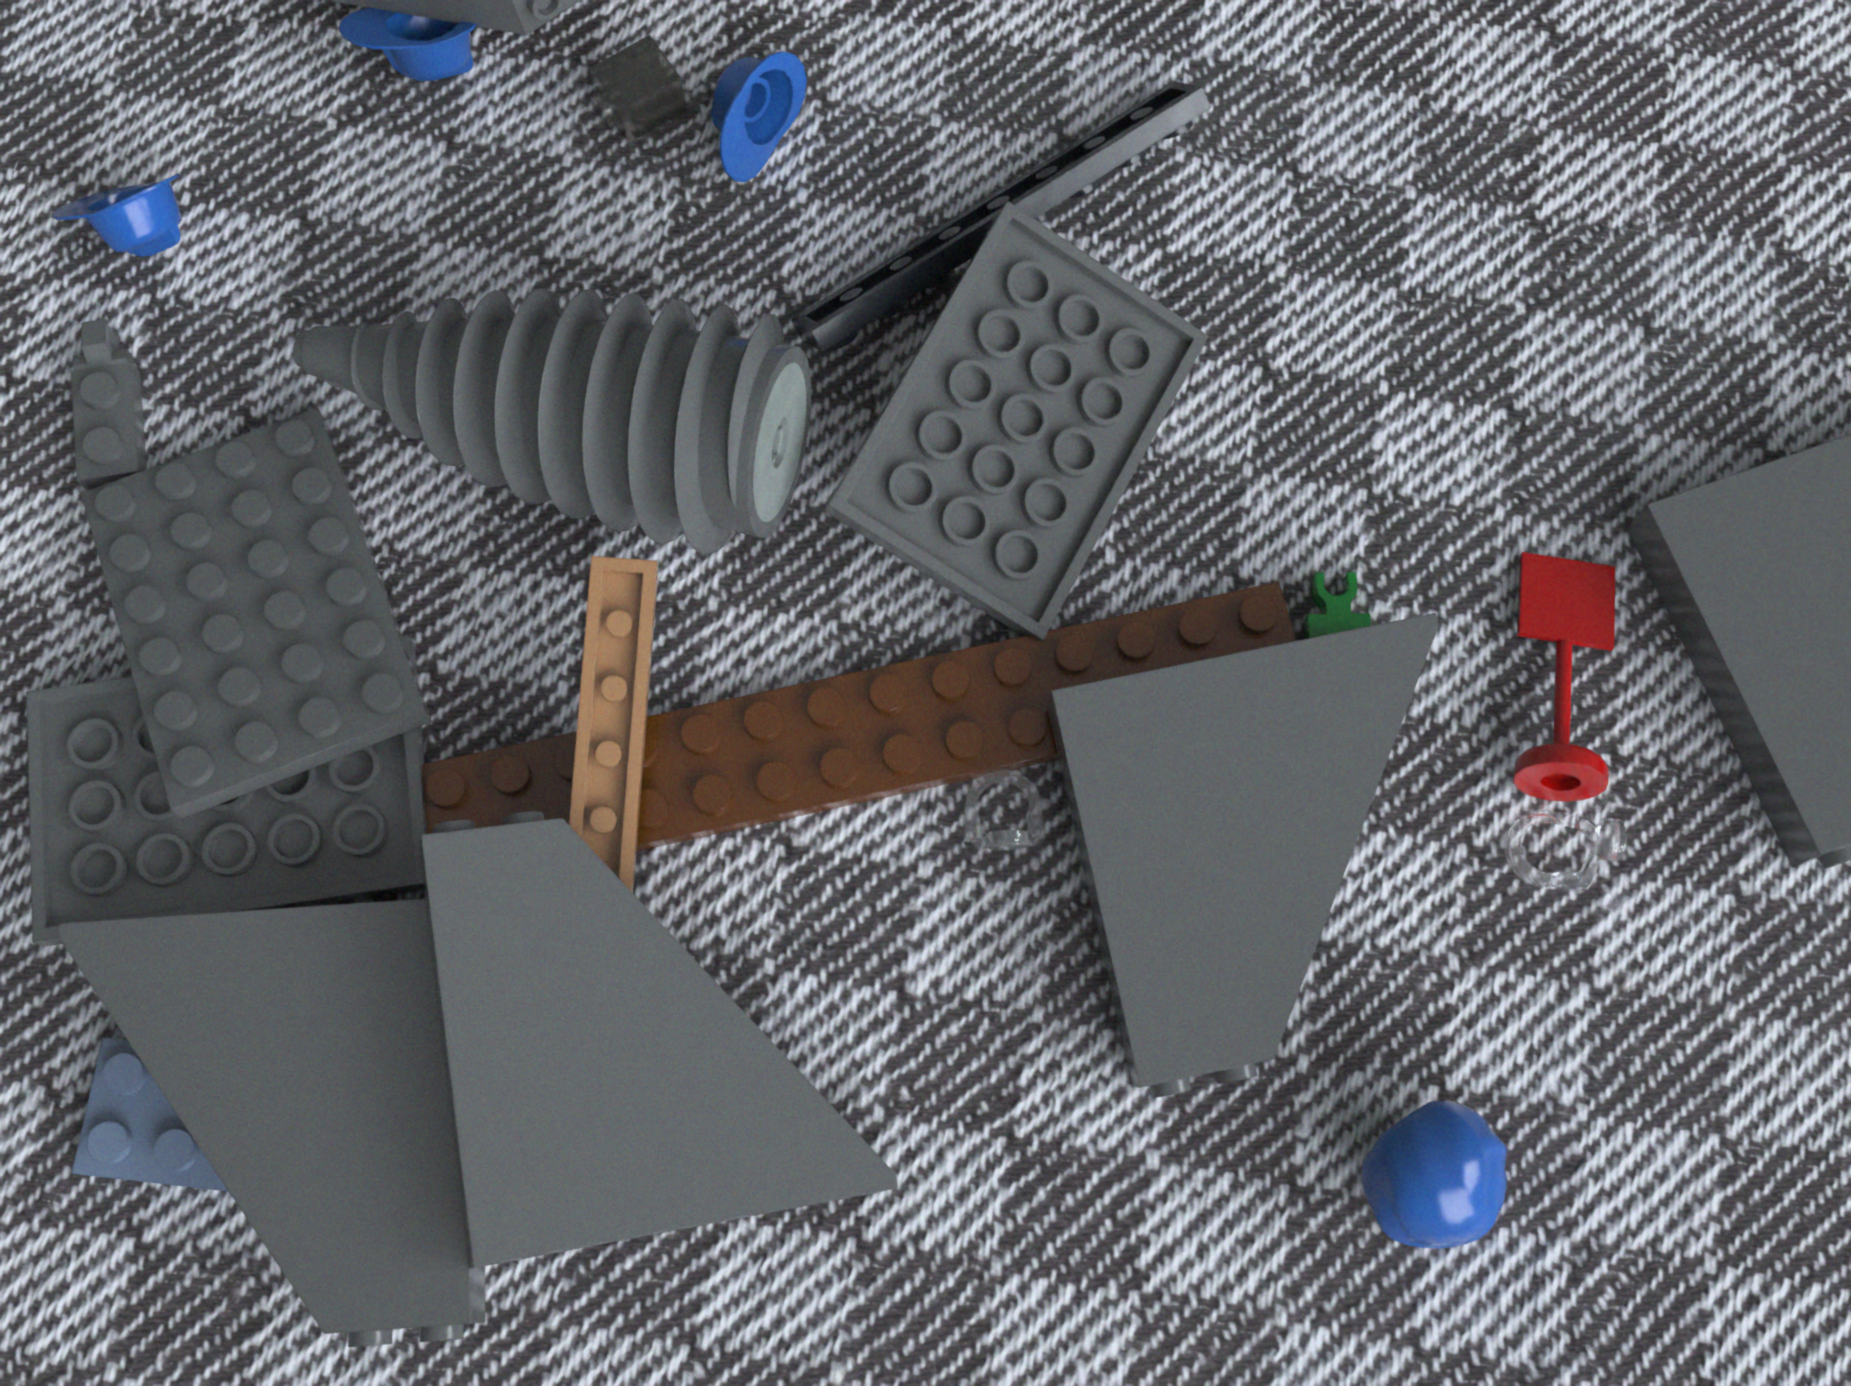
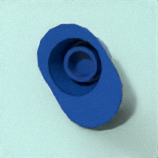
(413, 44)
(755, 108)
(131, 218)

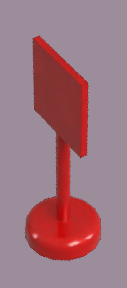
(1569, 606)

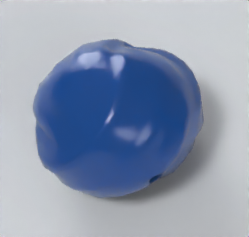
(1436, 1177)

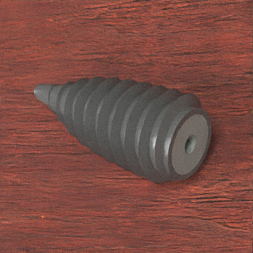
(593, 408)

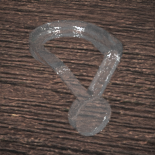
(1005, 838)
(1608, 839)

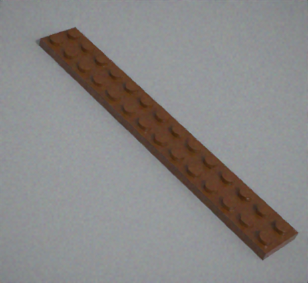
(860, 730)

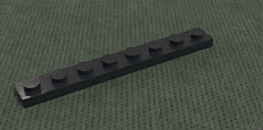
(936, 256)

